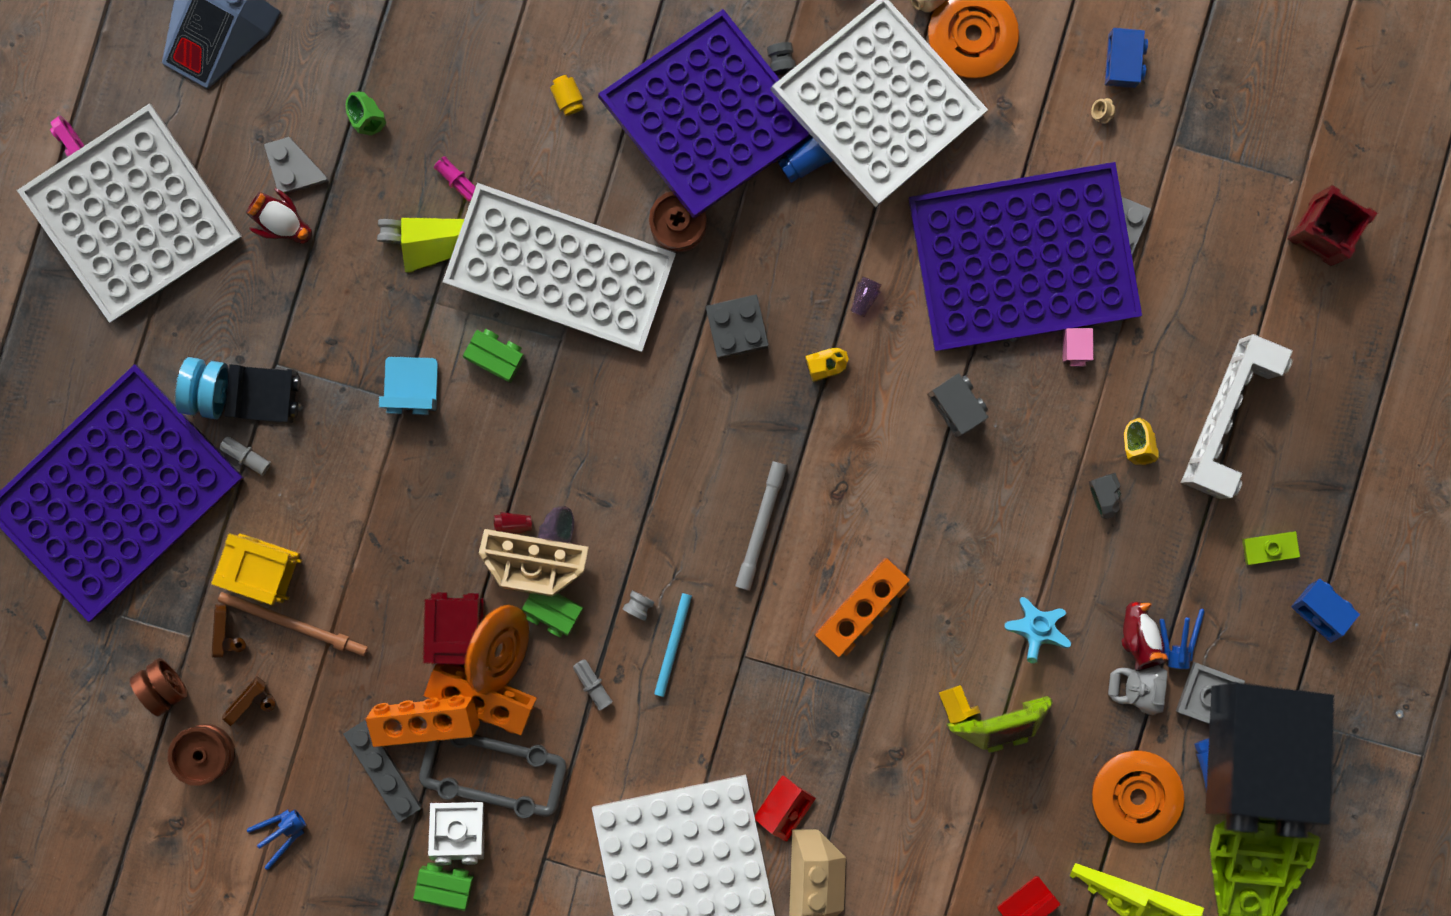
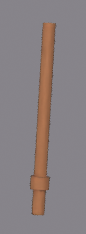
(339, 641)

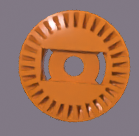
(994, 47)
(504, 626)
(1113, 801)

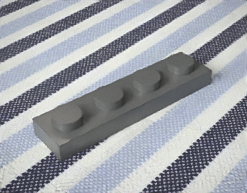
(383, 772)

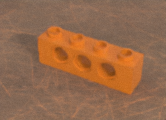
(884, 572)
(488, 711)
(386, 731)

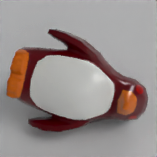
(278, 218)
(1142, 637)

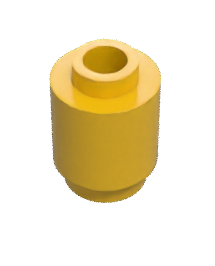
(567, 95)

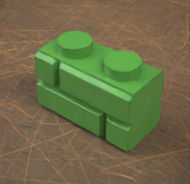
(493, 355)
(553, 611)
(443, 887)

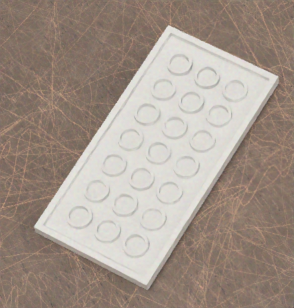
(559, 267)

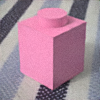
(1077, 346)

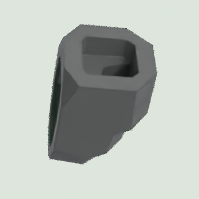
(1106, 494)

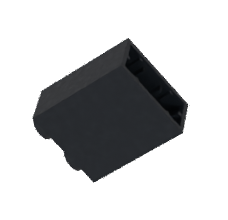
(1270, 758)

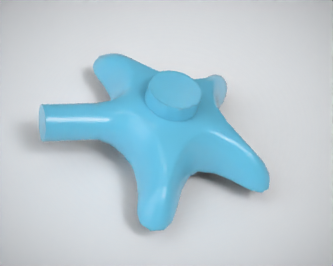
(1038, 628)

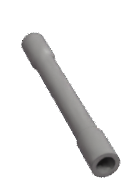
(773, 485)

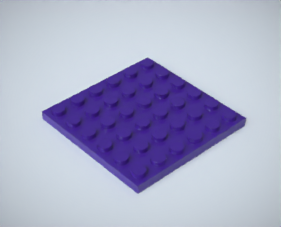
(705, 113)

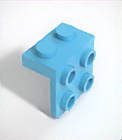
(410, 385)

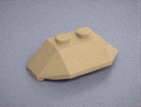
(531, 562)
(816, 875)

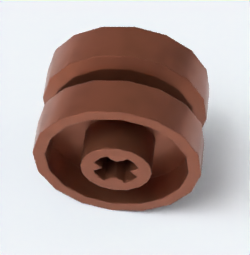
(671, 237)
(200, 768)

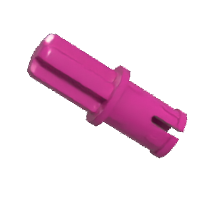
(455, 178)

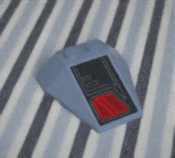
(213, 35)

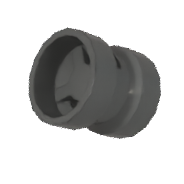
(781, 57)

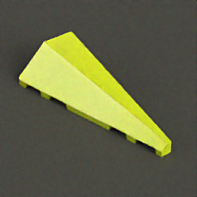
(428, 241)
(1133, 899)

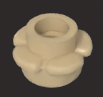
(1103, 110)

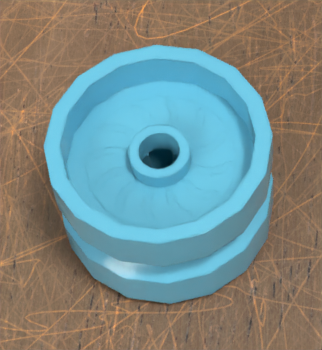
(202, 388)

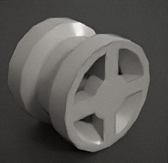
(389, 231)
(638, 605)

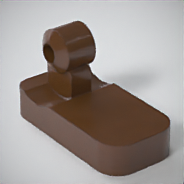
(219, 641)
(253, 692)

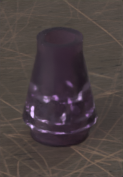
(865, 295)

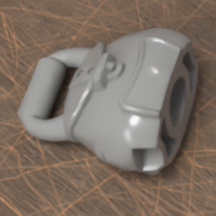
(1143, 688)

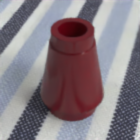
(512, 523)

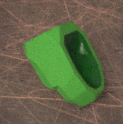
(364, 114)

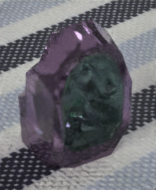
(558, 525)

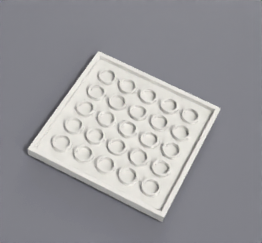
(879, 100)
(129, 213)
(684, 852)

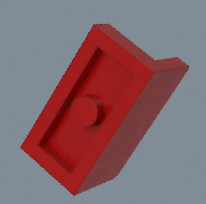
(784, 808)
(1030, 900)

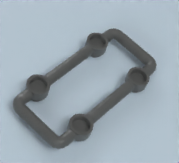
(525, 805)

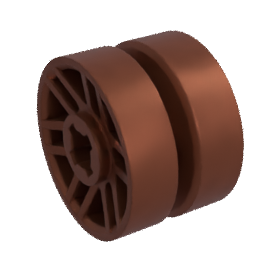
(158, 687)

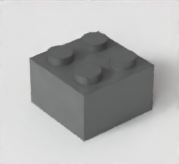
(737, 327)
(958, 404)

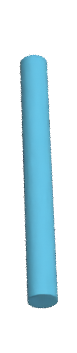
(673, 645)

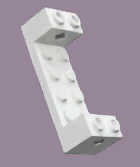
(1250, 356)

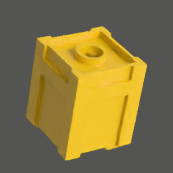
(255, 568)

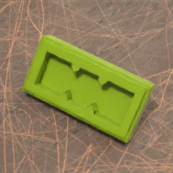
(1271, 548)

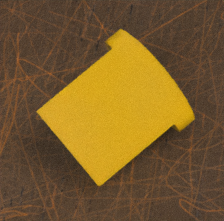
(957, 704)

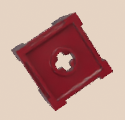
(1345, 222)
(450, 627)

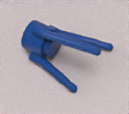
(1181, 655)
(290, 823)

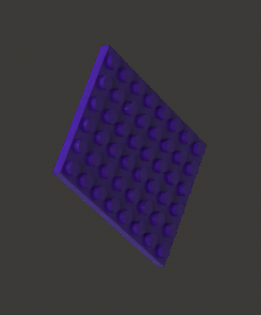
(1025, 256)
(113, 493)

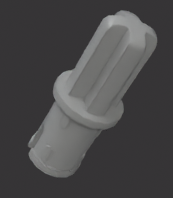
(245, 455)
(592, 684)

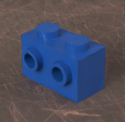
(1125, 57)
(1325, 610)

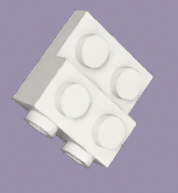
(456, 832)

